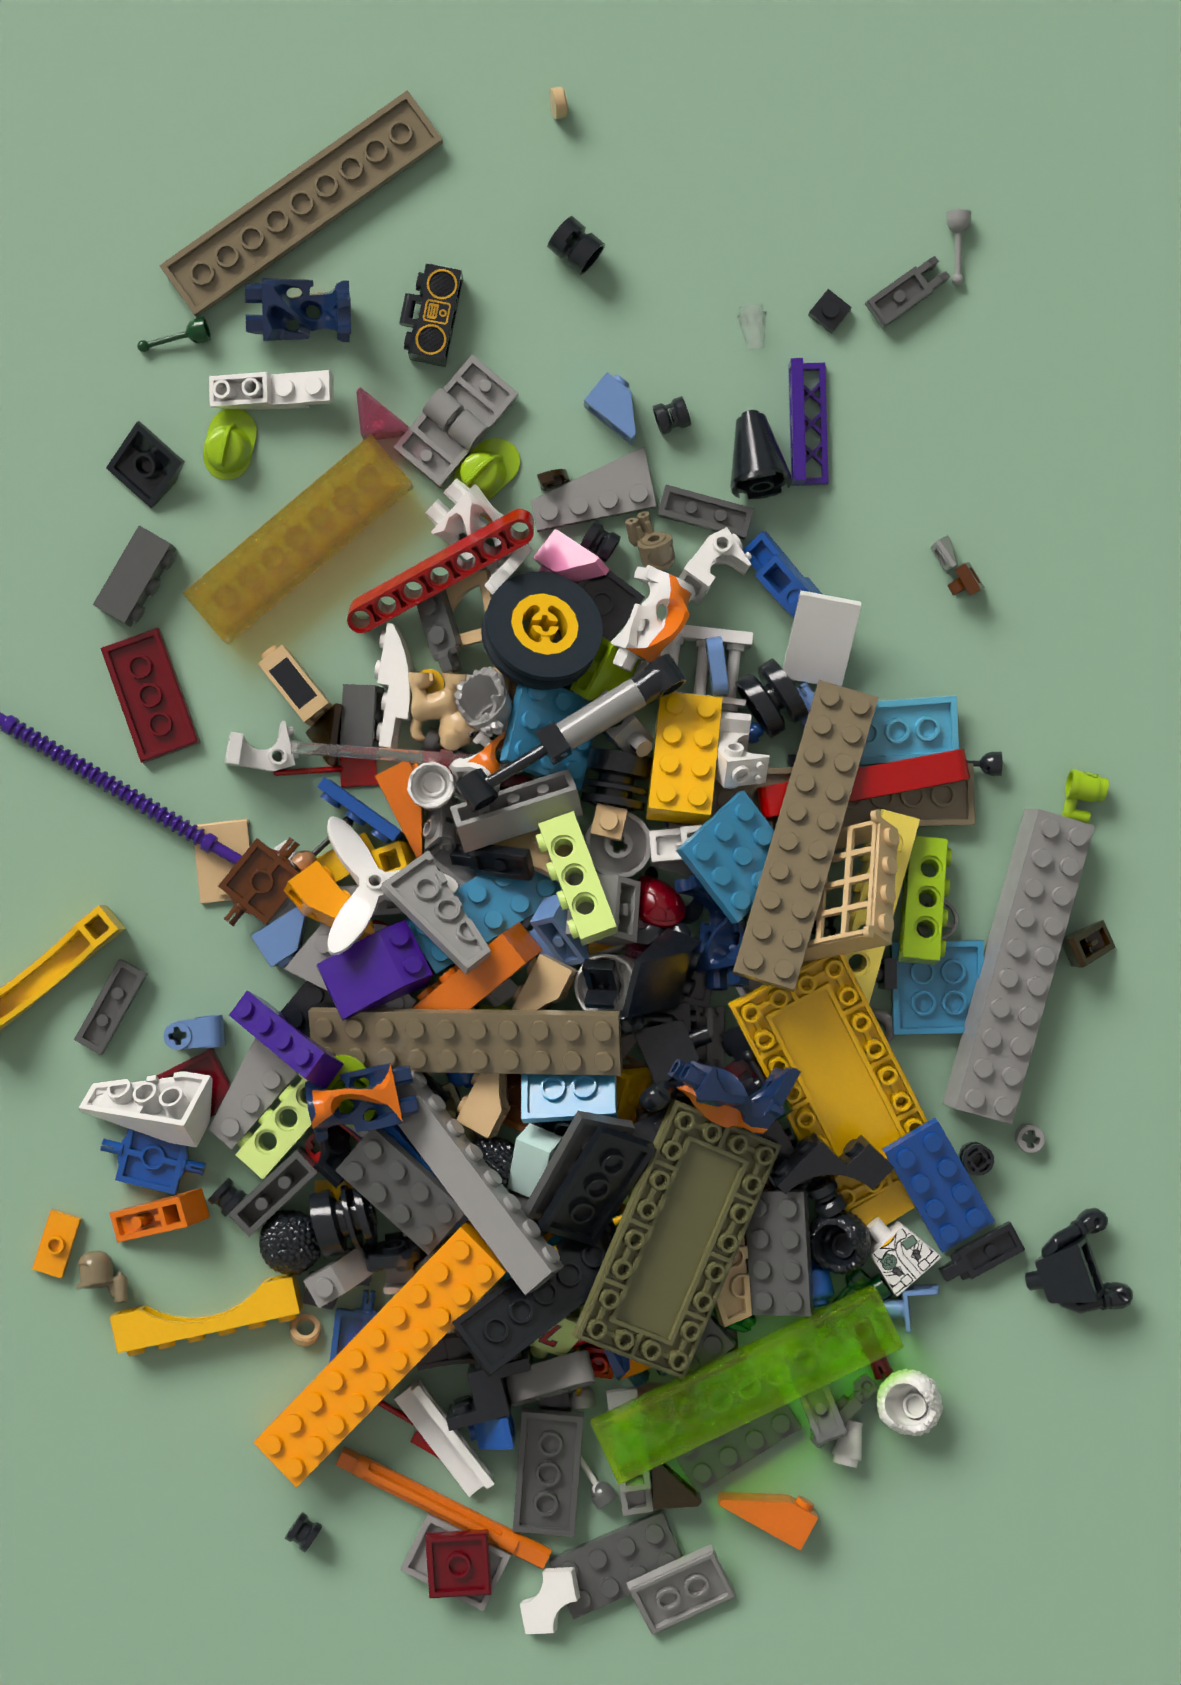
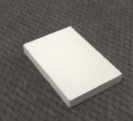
(821, 638)

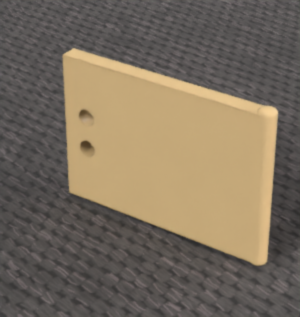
(213, 868)

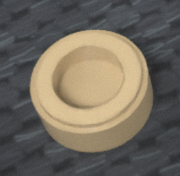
(558, 102)

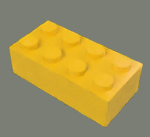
(684, 758)

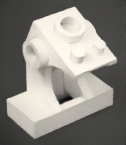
(717, 545)
(244, 755)
(733, 763)

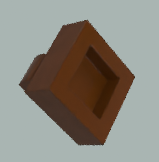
(967, 580)

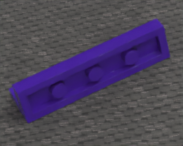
(797, 422)

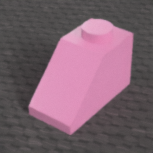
(569, 559)

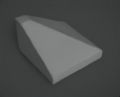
(944, 553)

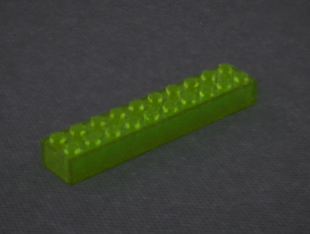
(746, 1384)

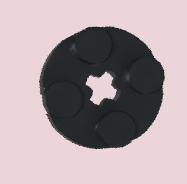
(394, 1252)

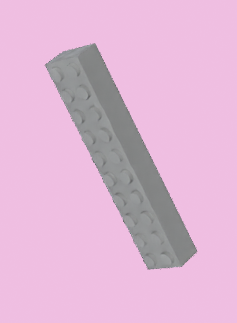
(1018, 965)

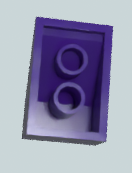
(375, 970)

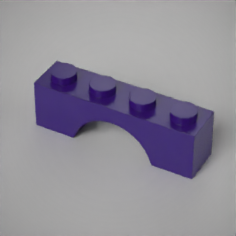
(285, 1040)

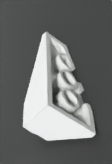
(164, 1108)

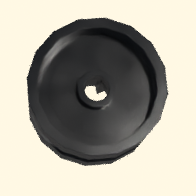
(772, 697)

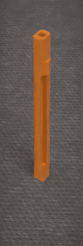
(443, 1507)

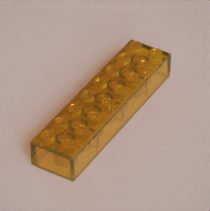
(298, 539)

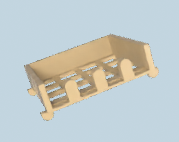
(881, 891)

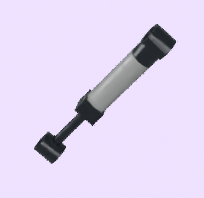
(559, 739)

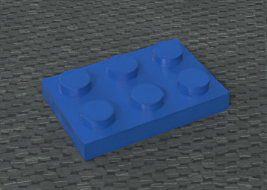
(359, 811)

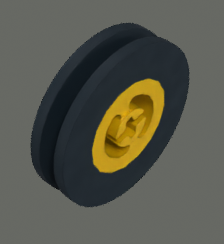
(534, 658)

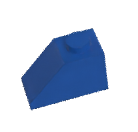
(494, 1434)

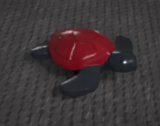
(663, 909)

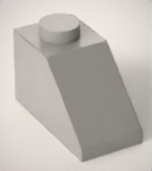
(337, 1277)

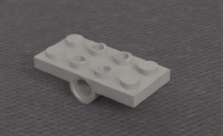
(455, 421)

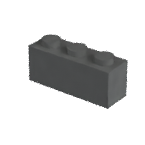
(135, 576)
(274, 1191)

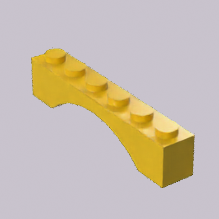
(58, 962)
(147, 1327)

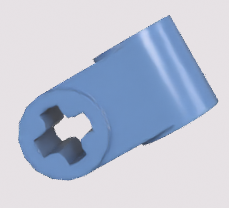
(201, 1033)

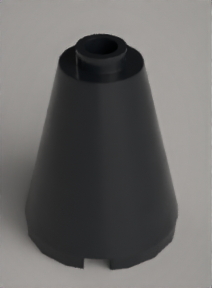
(757, 459)

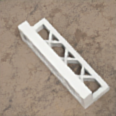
(448, 1445)

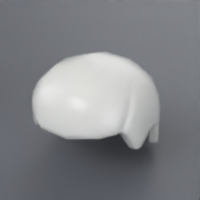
(431, 785)

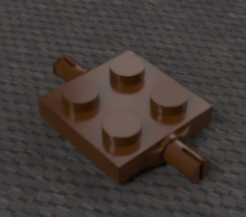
(259, 881)

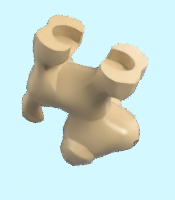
(438, 706)

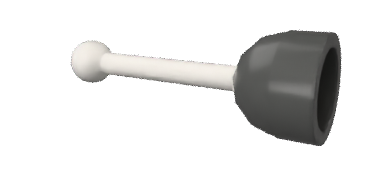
(601, 1492)

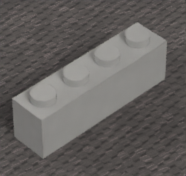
(517, 810)

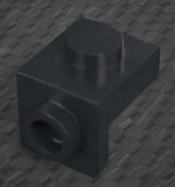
(602, 983)

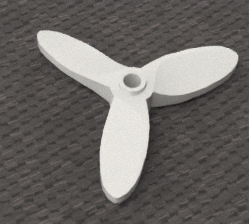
(360, 907)

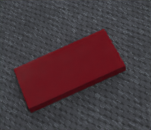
(150, 695)

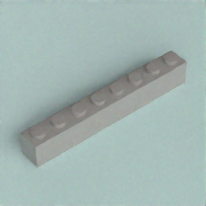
(478, 1189)

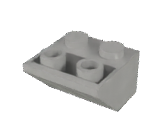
(623, 900)

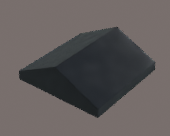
(146, 465)

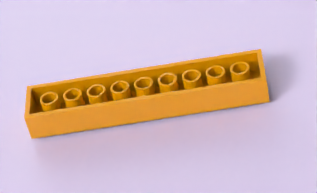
(381, 1354)

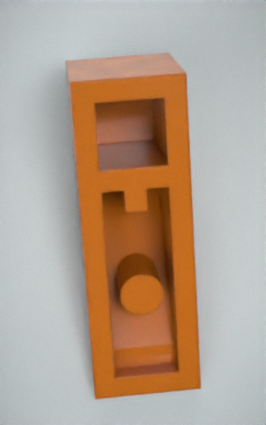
(408, 814)
(160, 1215)
(775, 1513)

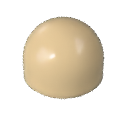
(305, 1340)

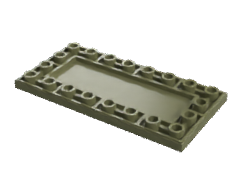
(676, 1241)

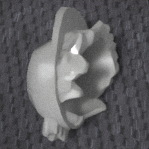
(484, 701)

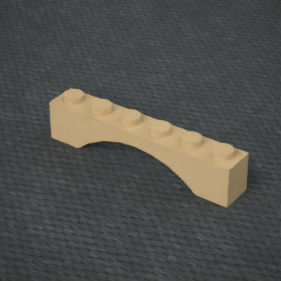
(488, 1099)

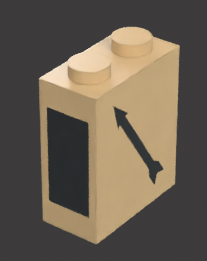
(294, 684)

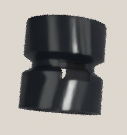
(584, 252)

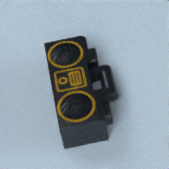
(439, 302)

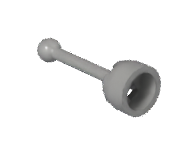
(958, 222)

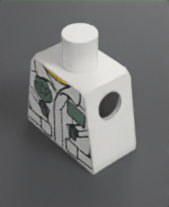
(899, 1254)

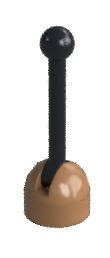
(306, 858)

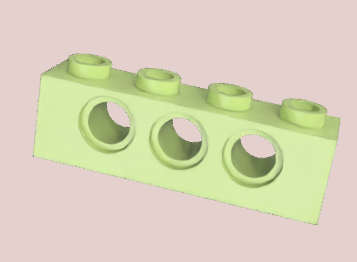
(566, 831)
(264, 1159)

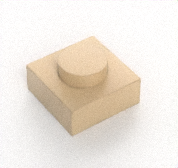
(609, 822)

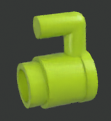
(1083, 787)

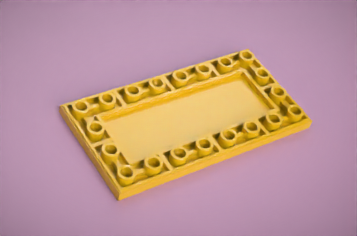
(846, 1065)

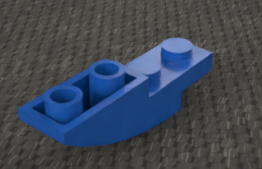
(778, 572)

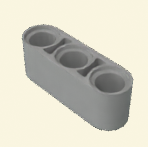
(551, 1378)

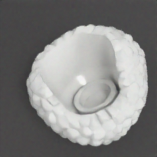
(909, 1402)

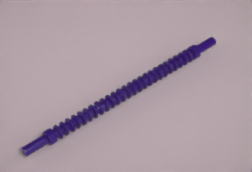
(208, 842)

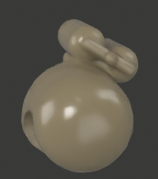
(654, 547)
(98, 1272)

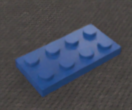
(938, 1185)

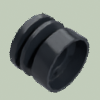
(616, 778)
(341, 1219)

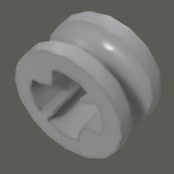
(1035, 1131)

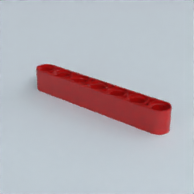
(448, 559)
(886, 779)

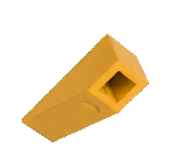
(319, 896)

